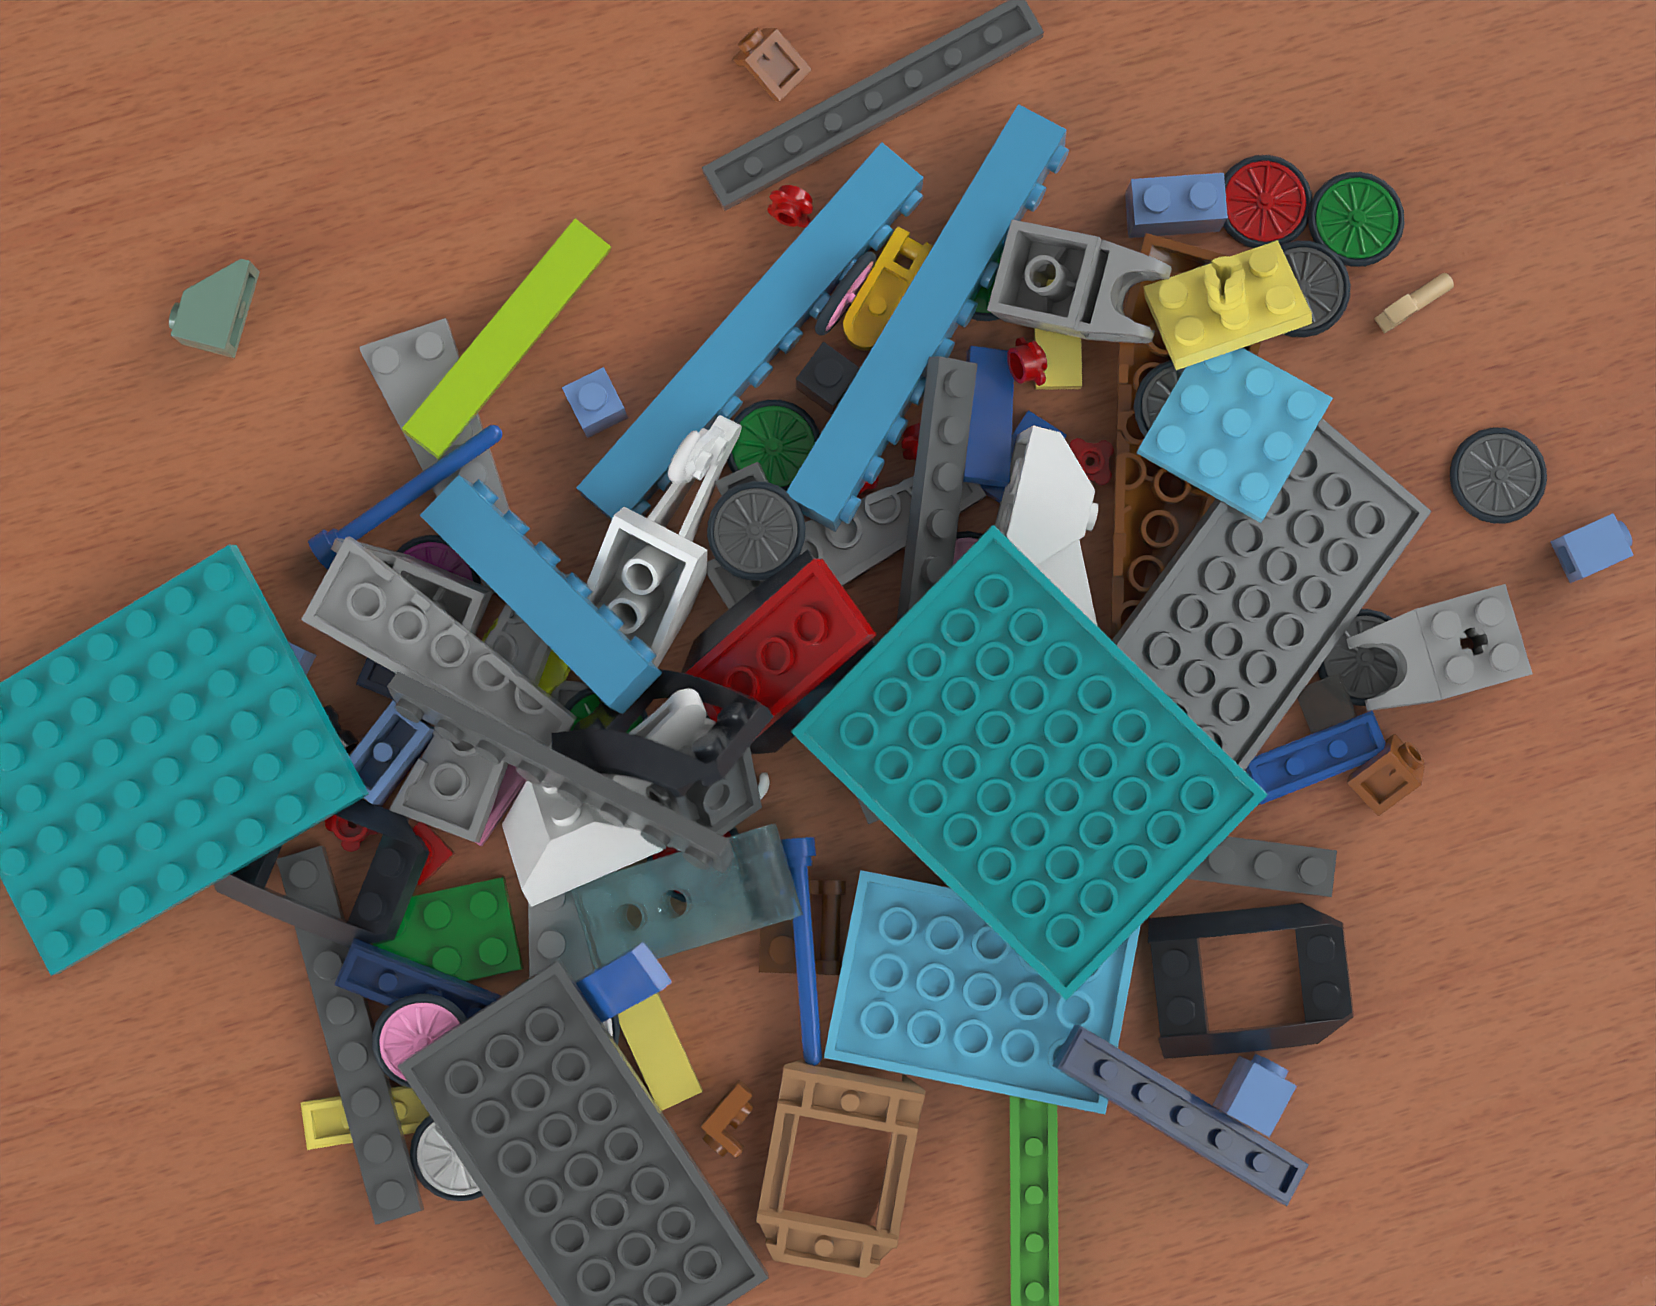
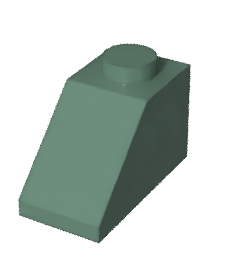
(215, 309)

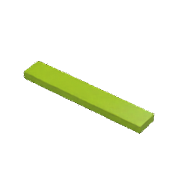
(506, 339)

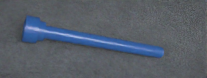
(323, 541)
(798, 855)

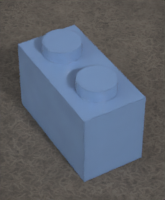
(1176, 205)
(389, 752)
(1255, 1093)

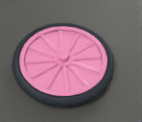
(845, 293)
(409, 1027)

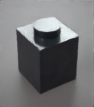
(826, 377)

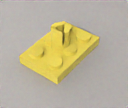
(1227, 305)

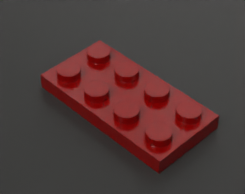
(788, 643)

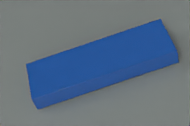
(991, 419)
(1317, 756)
(623, 982)

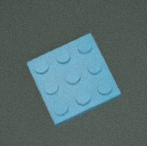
(1235, 429)

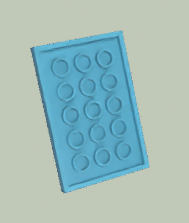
(953, 1003)

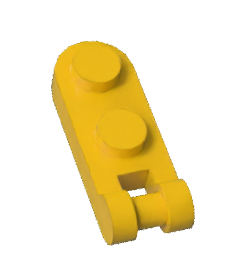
(883, 290)

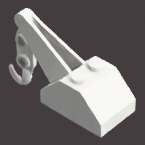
(1049, 511)
(650, 571)
(569, 845)

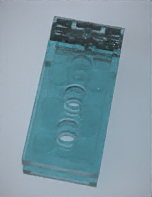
(748, 896)

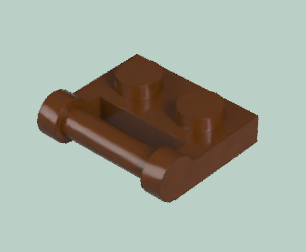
(778, 944)

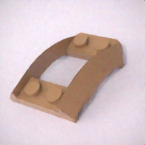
(852, 1101)

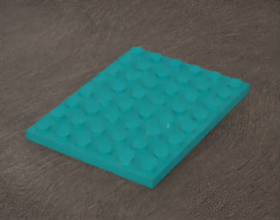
(158, 760)
(1029, 762)

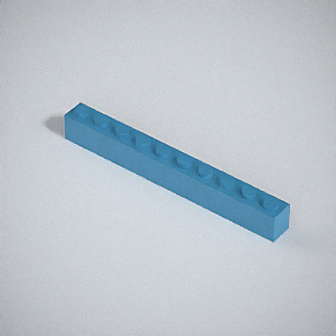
(927, 318)
(755, 332)

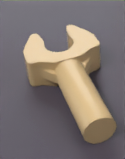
(1410, 304)

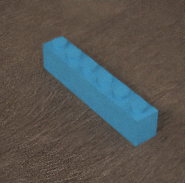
(541, 594)

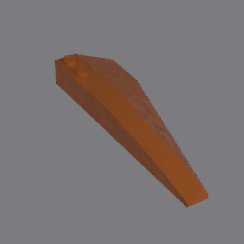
(1151, 504)

